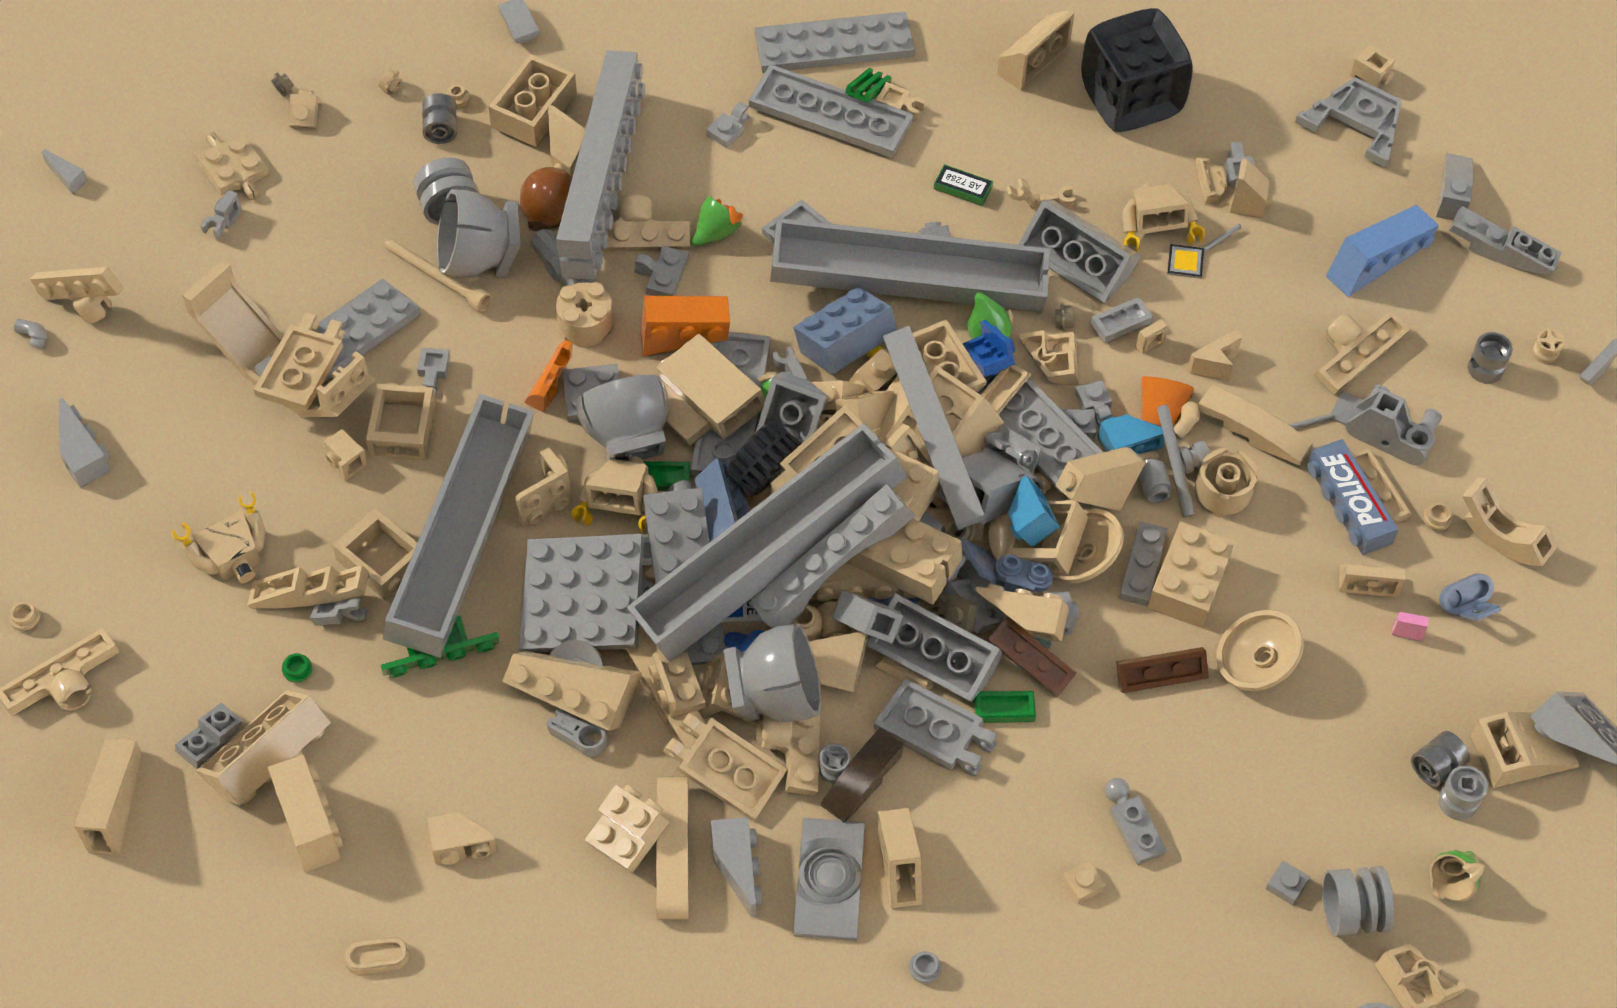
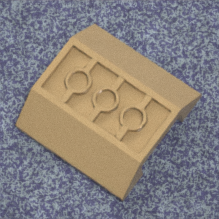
(965, 410)

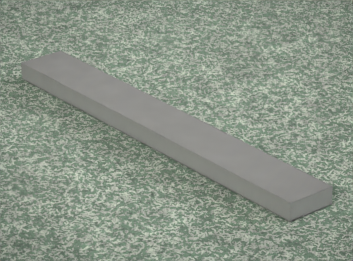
(934, 428)

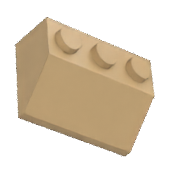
(1036, 49)
(943, 348)

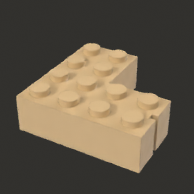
(916, 552)

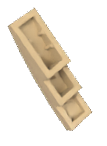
(1257, 424)
(305, 589)

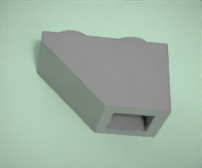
(867, 616)

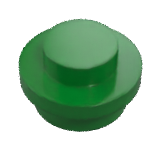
(297, 668)

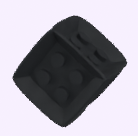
(1136, 69)

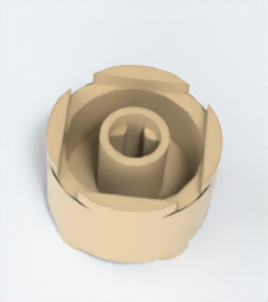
(584, 313)
(1226, 482)

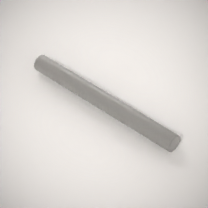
(1176, 461)

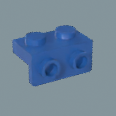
(991, 350)

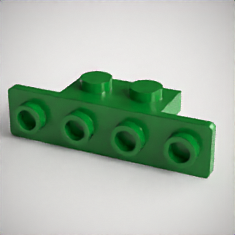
(454, 650)

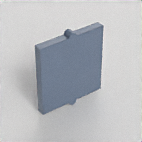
(981, 561)

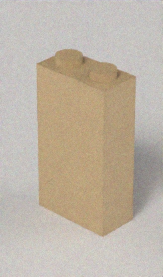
(712, 385)

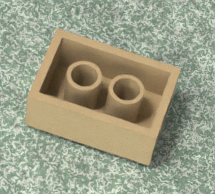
(525, 99)
(1191, 574)
(306, 812)

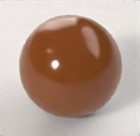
(545, 194)

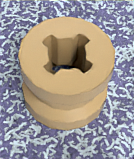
(1554, 344)

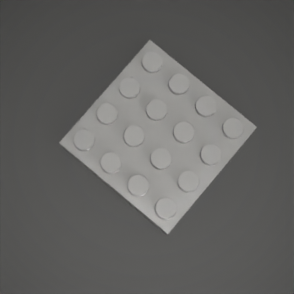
(581, 592)

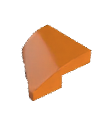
(547, 384)
(1160, 392)

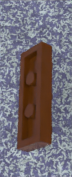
(1032, 656)
(1162, 670)

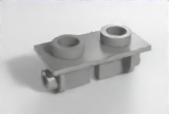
(1015, 448)

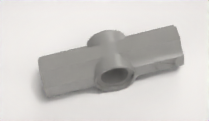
(546, 246)

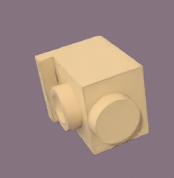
(1373, 66)
(344, 454)

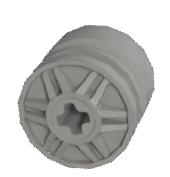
(1358, 900)

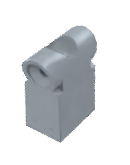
(994, 481)

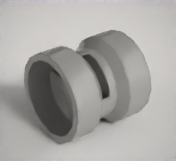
(1193, 456)
(836, 757)

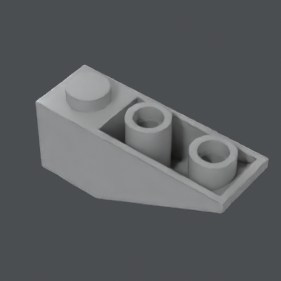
(77, 447)
(734, 859)

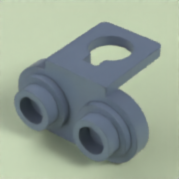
(1023, 574)
(1469, 596)

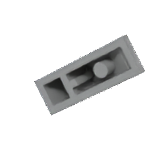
(1455, 185)

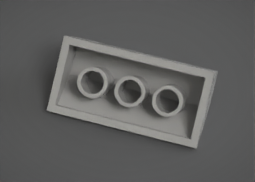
(1080, 250)
(939, 650)

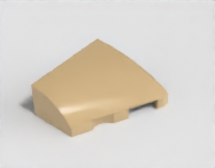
(1054, 355)
(1416, 979)

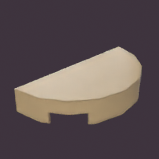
(1212, 179)

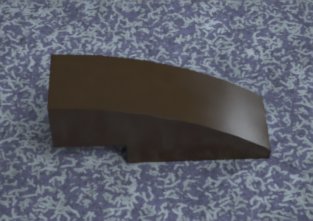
(863, 775)

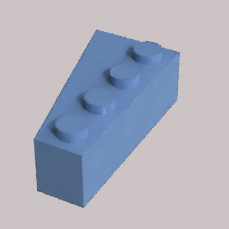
(1380, 248)

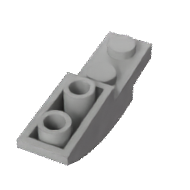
(1509, 248)

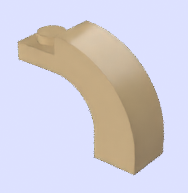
(1501, 531)

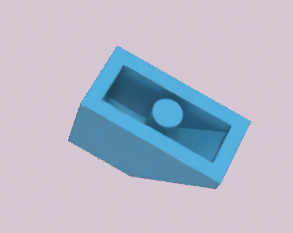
(1130, 433)
(1031, 514)

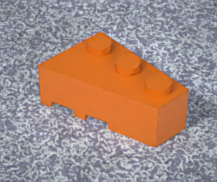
(677, 319)

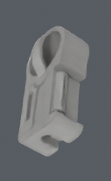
(573, 731)

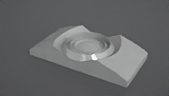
(829, 879)

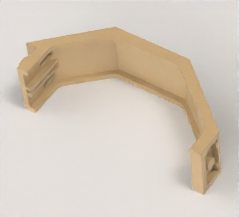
(250, 337)

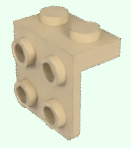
(547, 495)

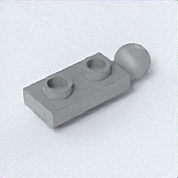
(1134, 822)

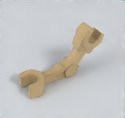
(1034, 200)

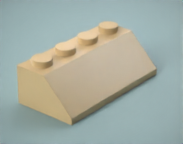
(267, 740)

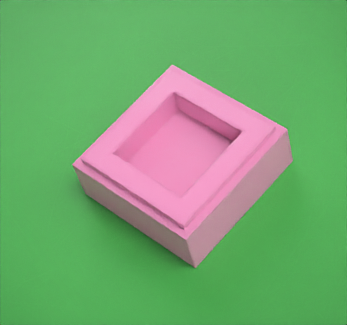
(1410, 626)

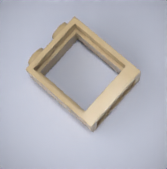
(401, 444)
(364, 534)
(1059, 558)

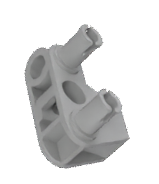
(1386, 424)

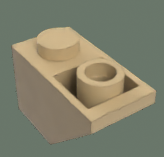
(458, 838)

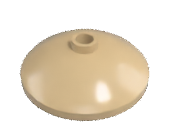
(1097, 548)
(1251, 642)

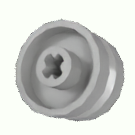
(436, 180)

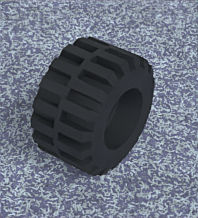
(760, 457)

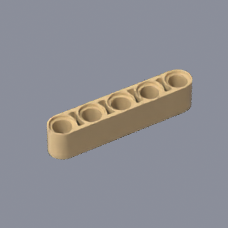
(673, 850)

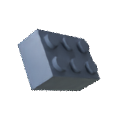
(845, 330)

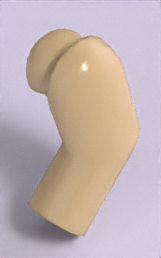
(1189, 417)

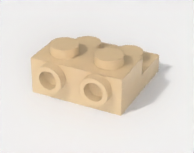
(627, 827)

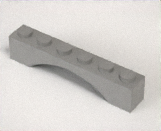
(870, 523)

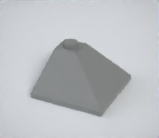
(1577, 723)

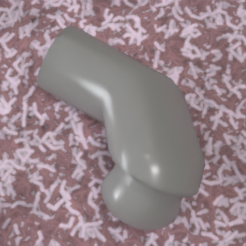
(33, 329)

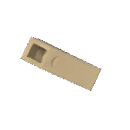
(1037, 615)

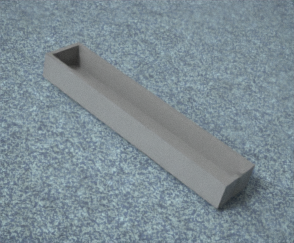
(600, 166)
(909, 264)
(458, 527)
(765, 542)

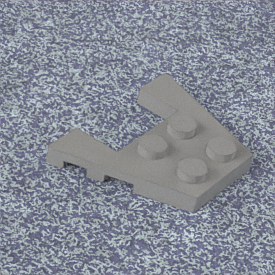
(1363, 109)

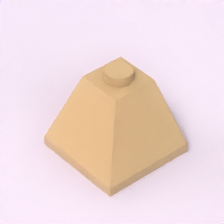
(565, 140)

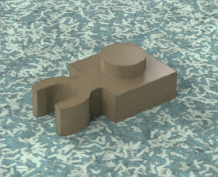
(956, 610)

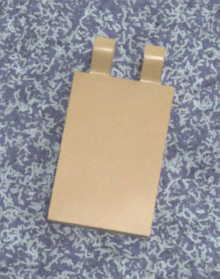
(300, 363)
(821, 441)
(726, 766)

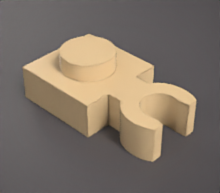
(899, 98)

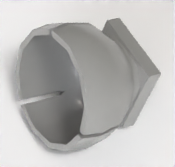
(476, 235)
(626, 416)
(775, 676)

